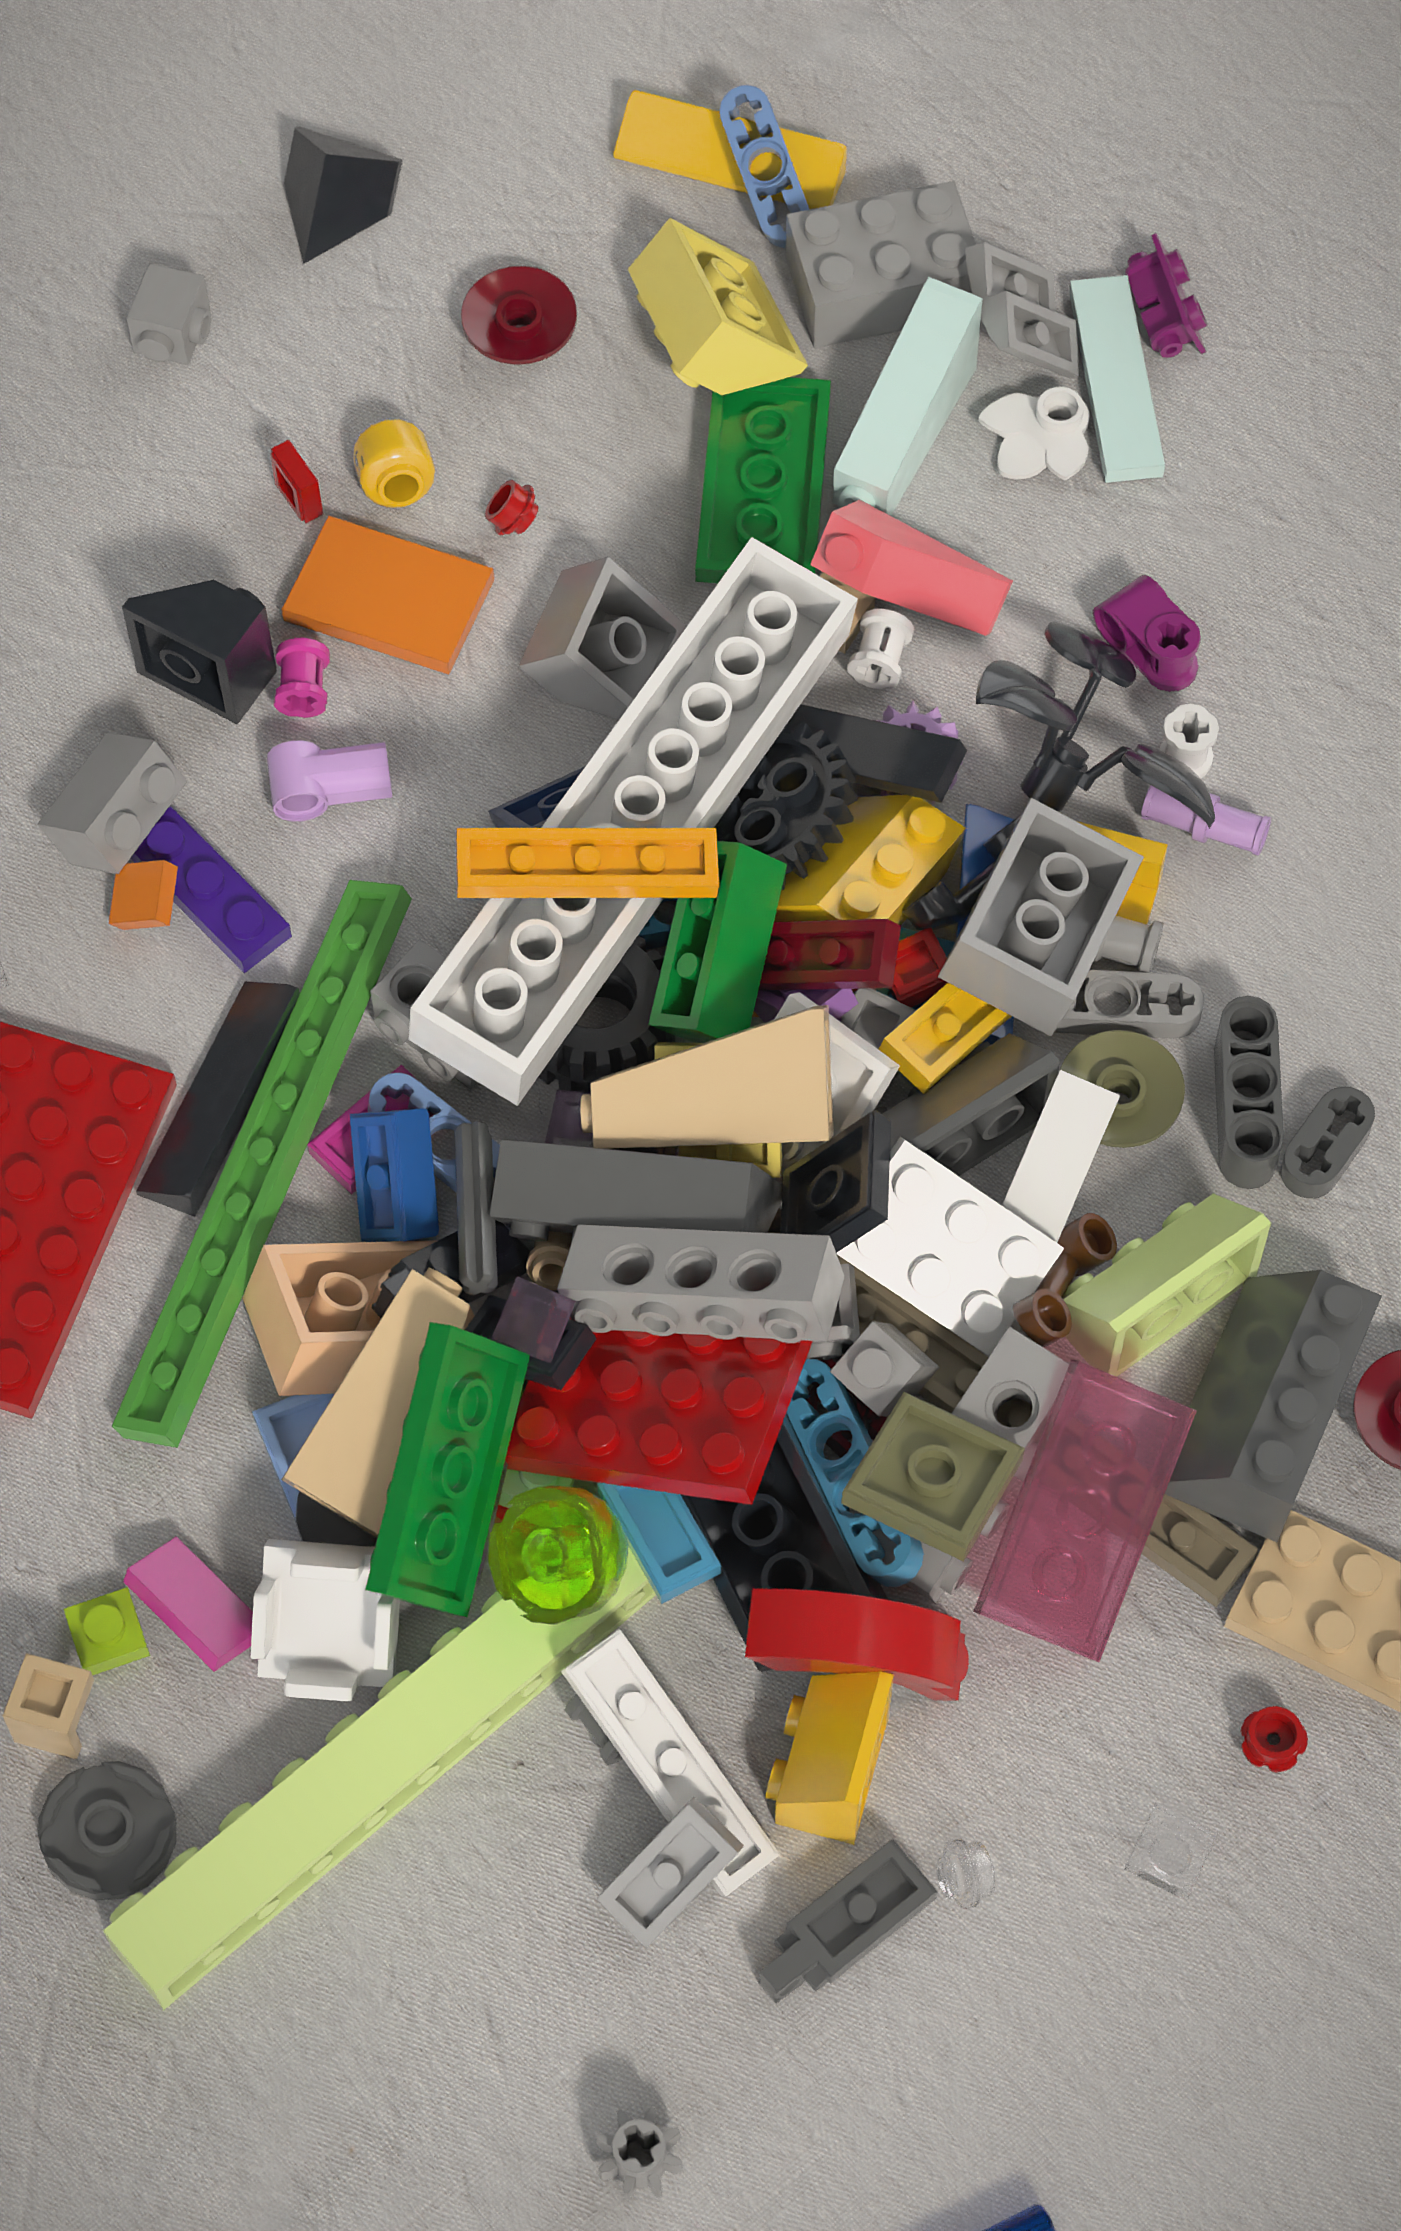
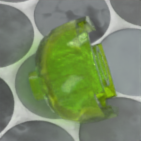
(558, 1554)

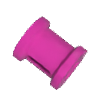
(301, 677)

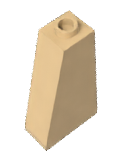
(733, 1090)
(359, 1434)

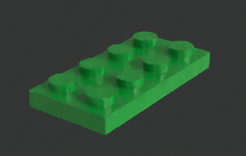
(763, 473)
(447, 1470)

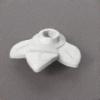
(1036, 439)

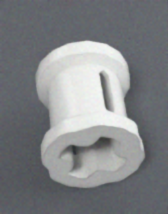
(873, 628)
(1189, 737)

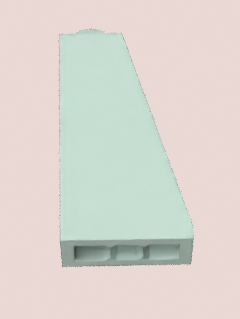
(911, 398)

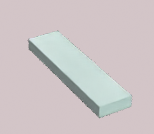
(1116, 379)

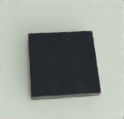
(841, 1184)

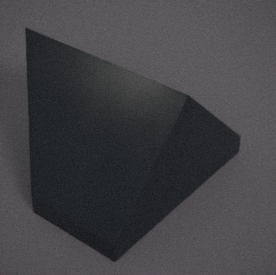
(336, 189)

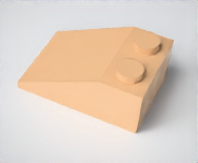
(316, 1308)

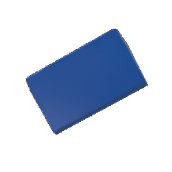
(394, 1175)

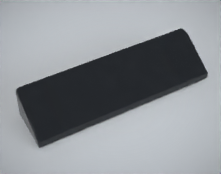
(219, 1098)

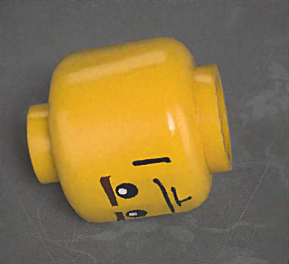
(393, 463)

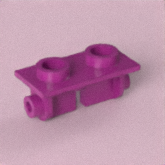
(1177, 317)

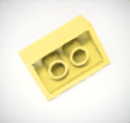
(713, 313)

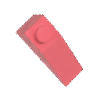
(909, 568)

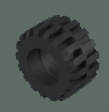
(600, 1052)

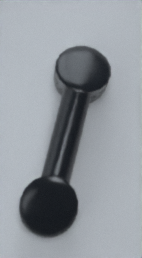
(940, 907)

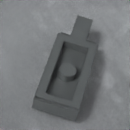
(847, 1922)

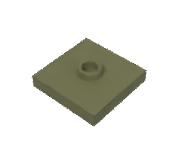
(933, 1476)

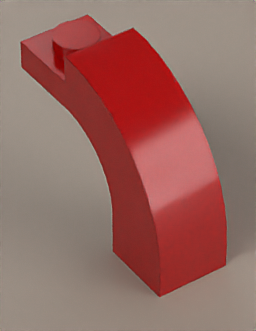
(858, 1635)

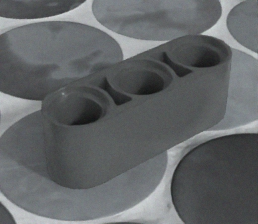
(1245, 1118)

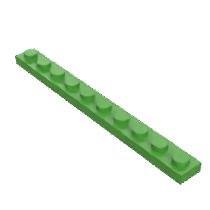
(261, 1165)

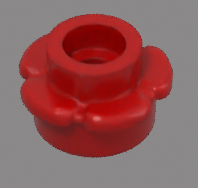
(512, 508)
(1274, 1721)

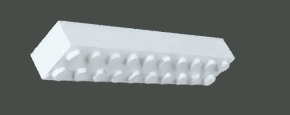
(667, 763)

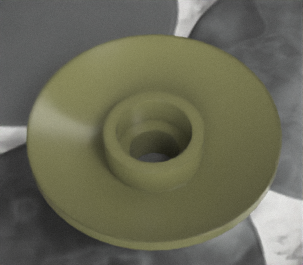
(1141, 1071)

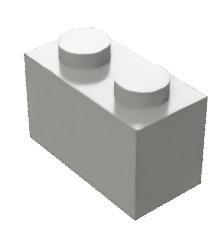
(112, 802)

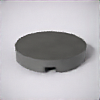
(107, 1830)

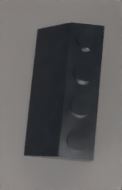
(780, 1539)

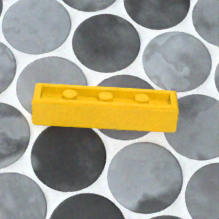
(695, 145)

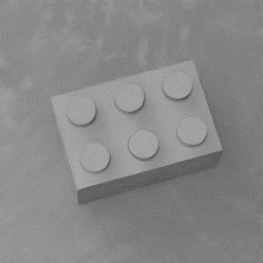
(870, 257)
(1041, 917)

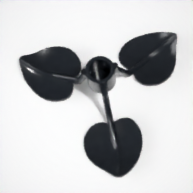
(1062, 761)

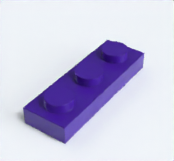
(214, 893)

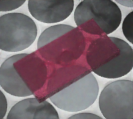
(1085, 1510)

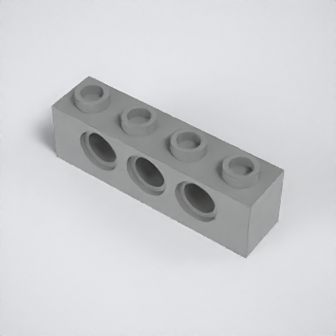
(703, 1282)
(1012, 1371)

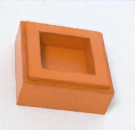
(143, 895)

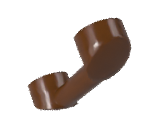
(1086, 1246)

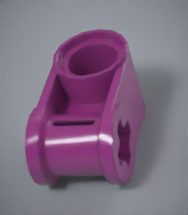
(1151, 633)

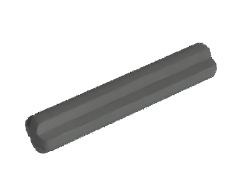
(474, 1202)

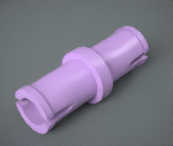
(1230, 824)

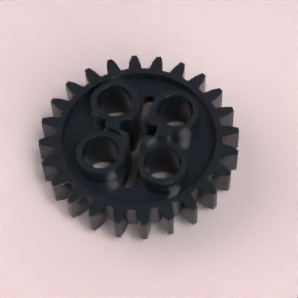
(793, 800)

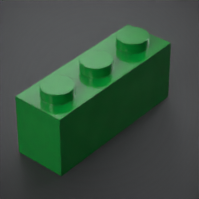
(719, 949)

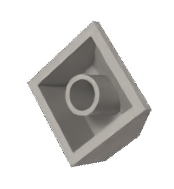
(599, 638)

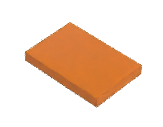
(388, 594)

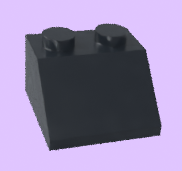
(203, 644)

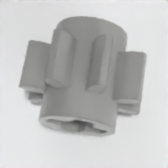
(630, 2170)

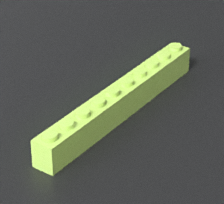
(350, 1788)

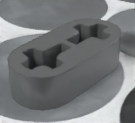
(1316, 1135)

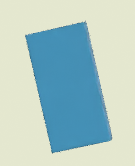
(662, 1538)

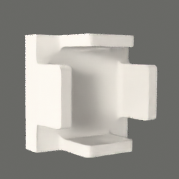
(320, 1622)

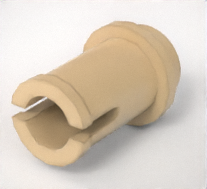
(548, 1259)

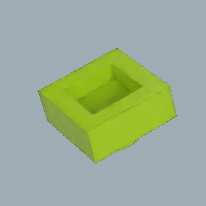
(106, 1631)

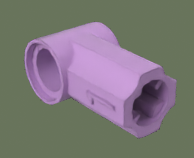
(311, 779)

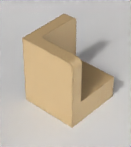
(48, 1705)

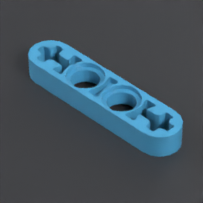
(835, 1474)

